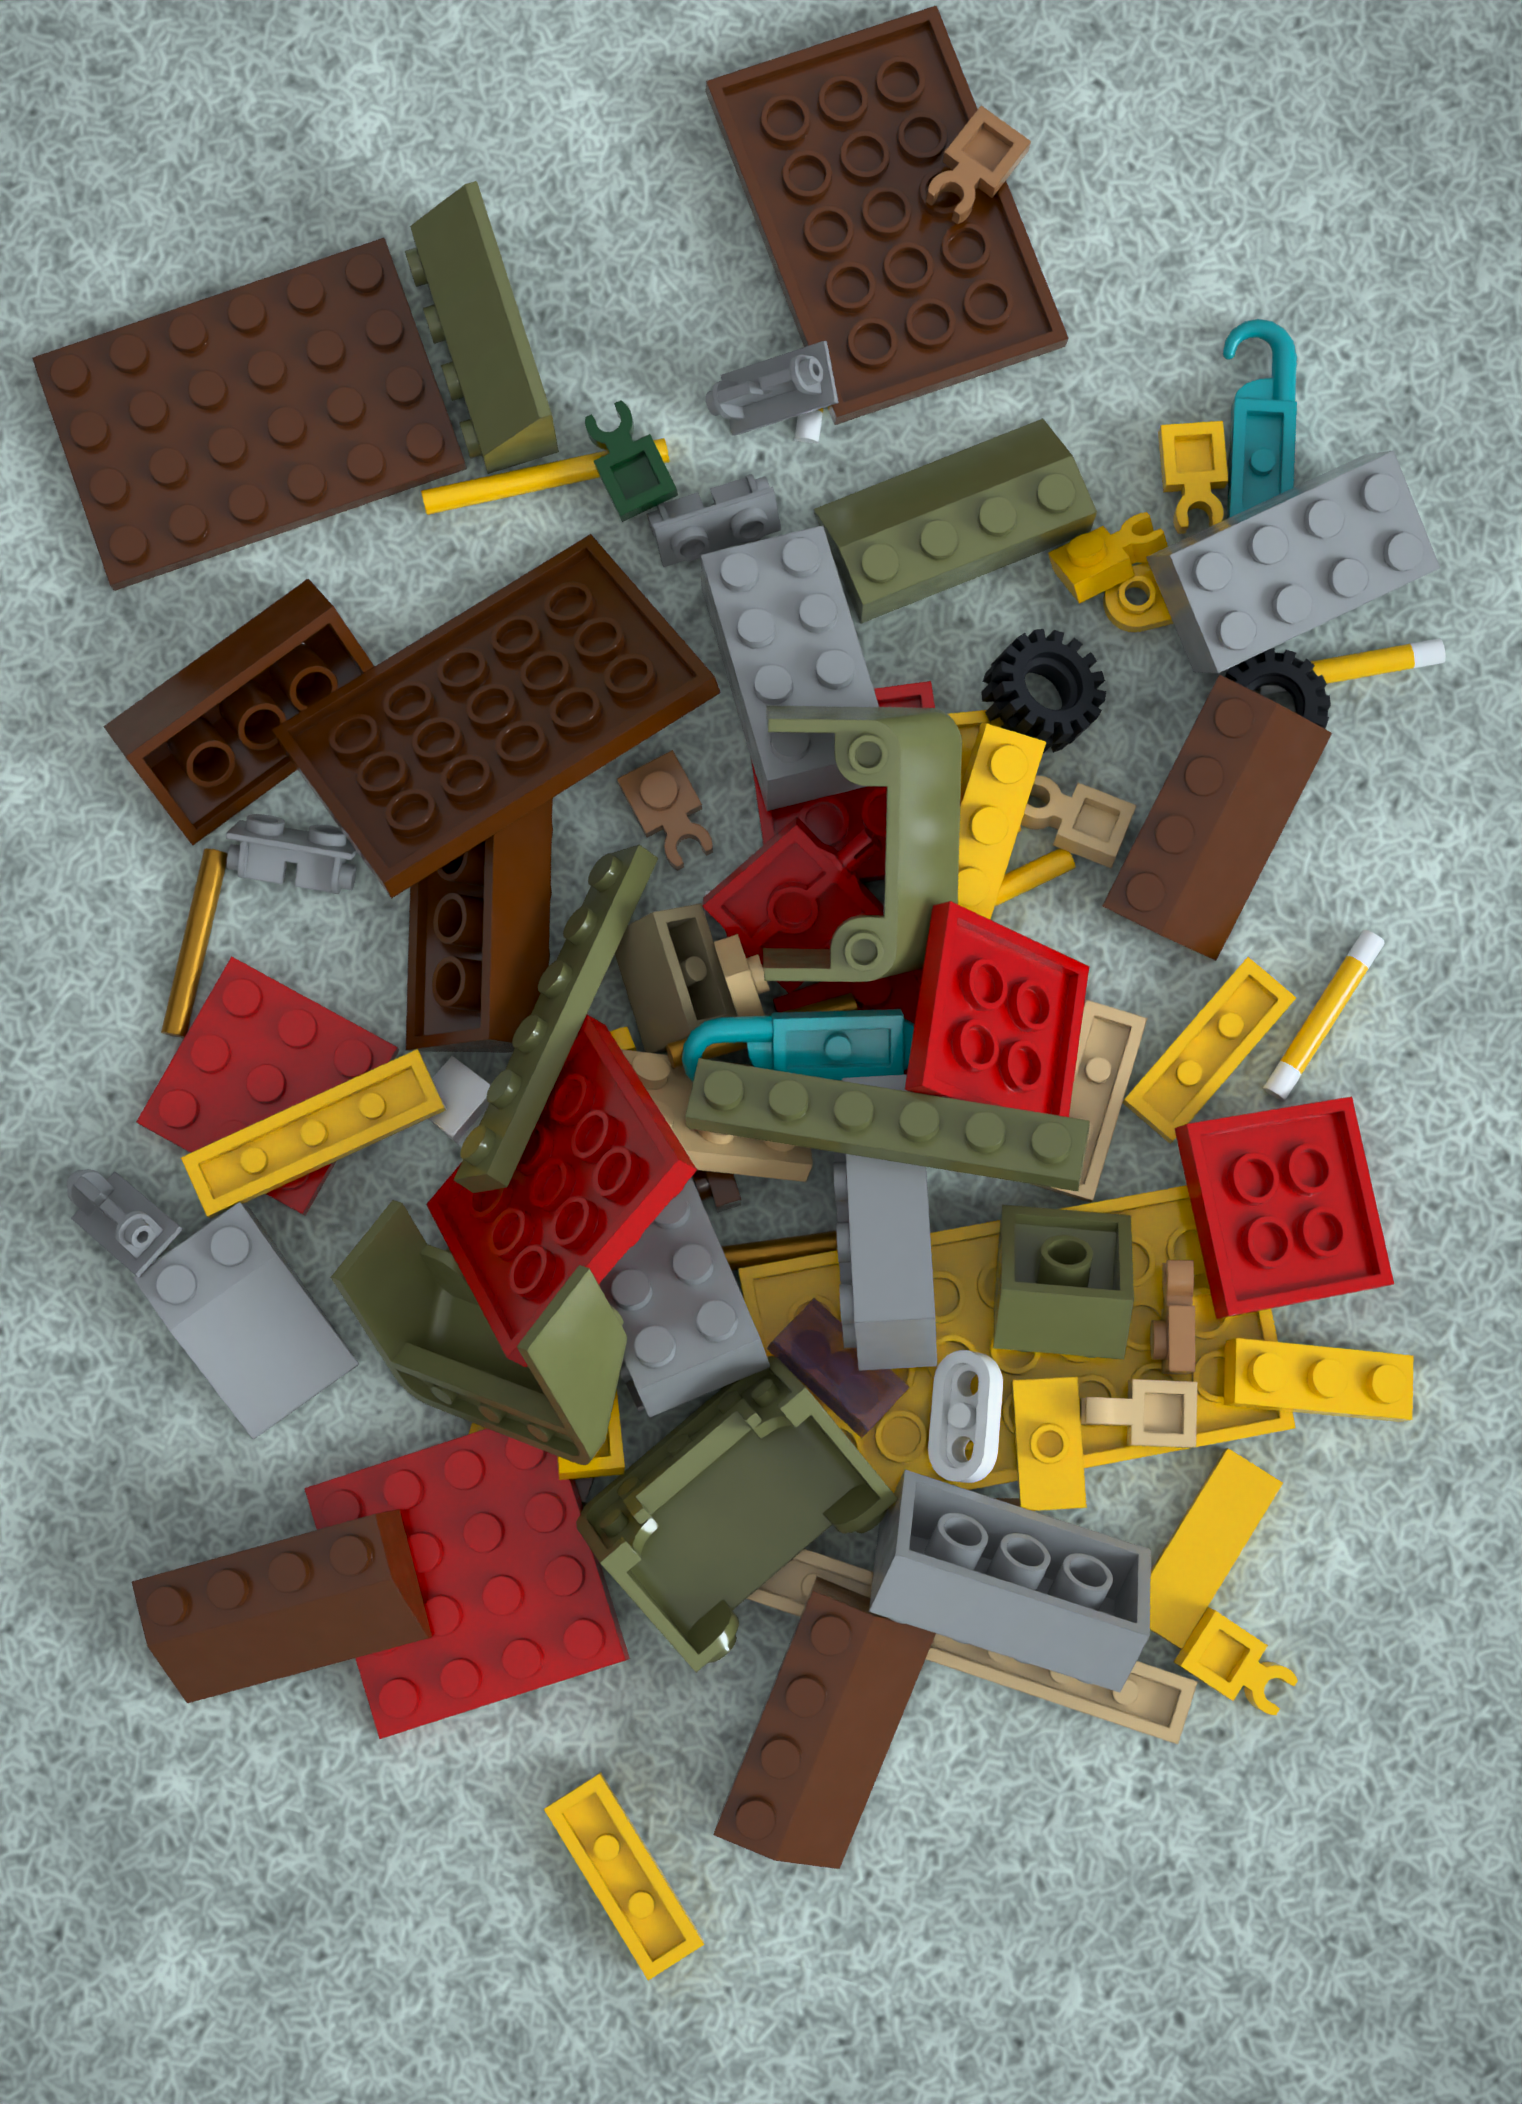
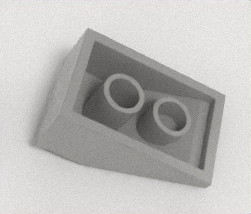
(246, 1320)

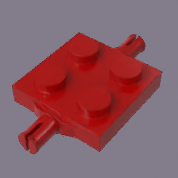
(794, 892)

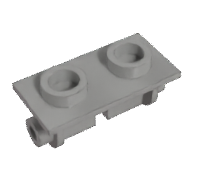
(775, 389)
(741, 514)
(269, 846)
(120, 1219)

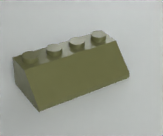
(482, 331)
(956, 519)

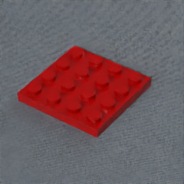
(578, 1197)
(499, 1572)

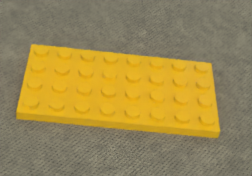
(964, 1315)

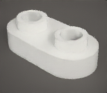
(963, 1417)

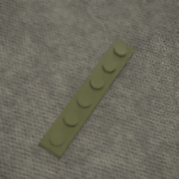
(549, 1032)
(888, 1124)

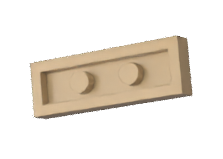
(1101, 1077)

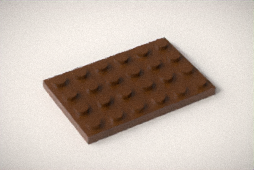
(838, 181)
(248, 414)
(494, 714)

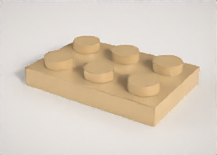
(712, 1150)

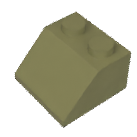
(1063, 1282)

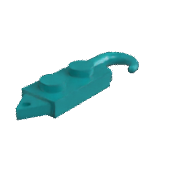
(1262, 421)
(812, 1042)

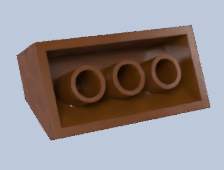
(208, 729)
(1217, 818)
(481, 941)
(284, 1607)
(823, 1730)

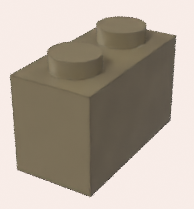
(672, 975)

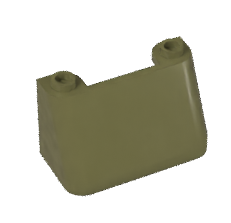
(729, 1507)

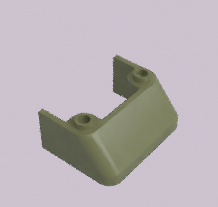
(920, 764)
(449, 1358)

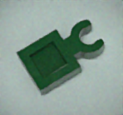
(631, 470)

